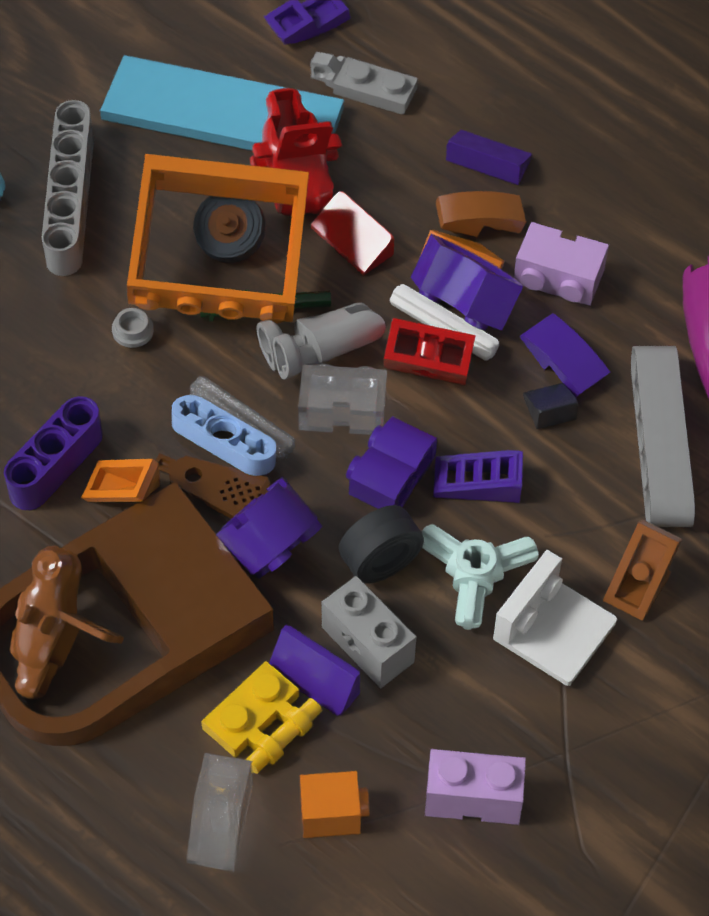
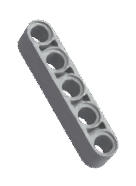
(68, 188)
(662, 436)

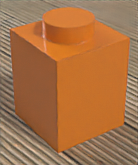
(332, 804)

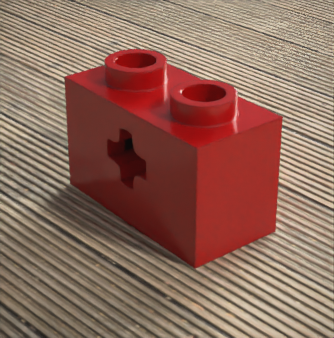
(428, 351)

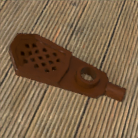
(213, 483)

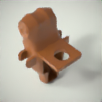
(49, 621)

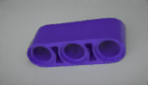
(50, 471)

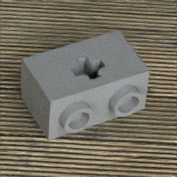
(368, 632)

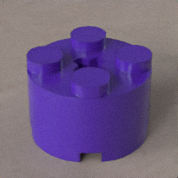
(269, 528)

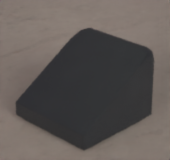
(551, 405)

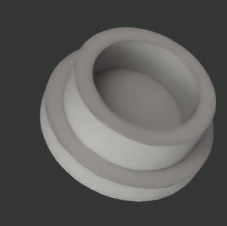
(132, 328)

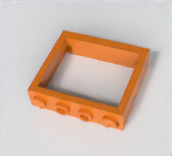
(222, 181)

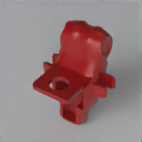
(298, 143)

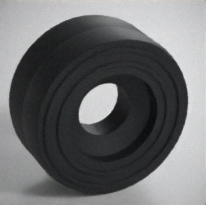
(381, 544)

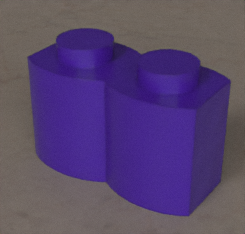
(391, 465)

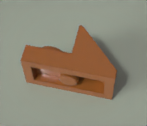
(642, 570)

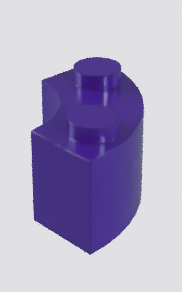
(466, 282)

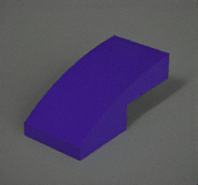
(303, 21)
(569, 356)

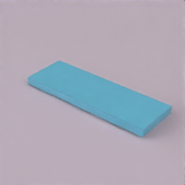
(199, 103)

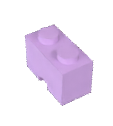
(560, 265)
(475, 786)

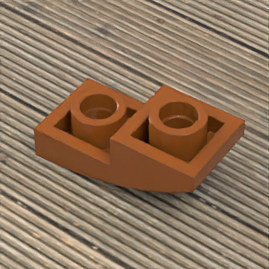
(474, 209)

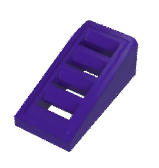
(494, 462)

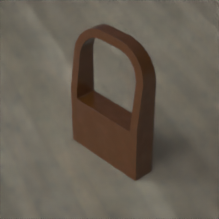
(180, 592)

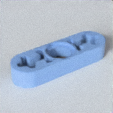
(246, 450)

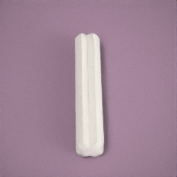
(433, 314)

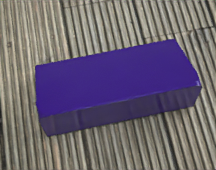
(488, 156)
(316, 671)

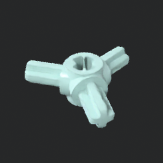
(489, 563)

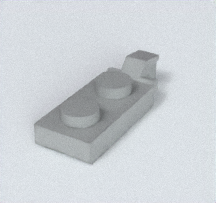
(364, 82)

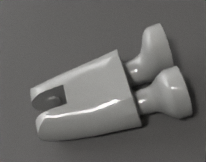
(319, 338)

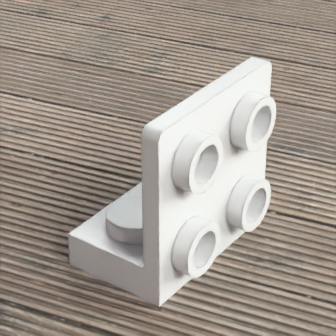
(552, 622)

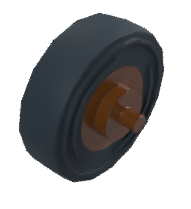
(229, 228)

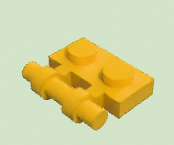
(252, 708)

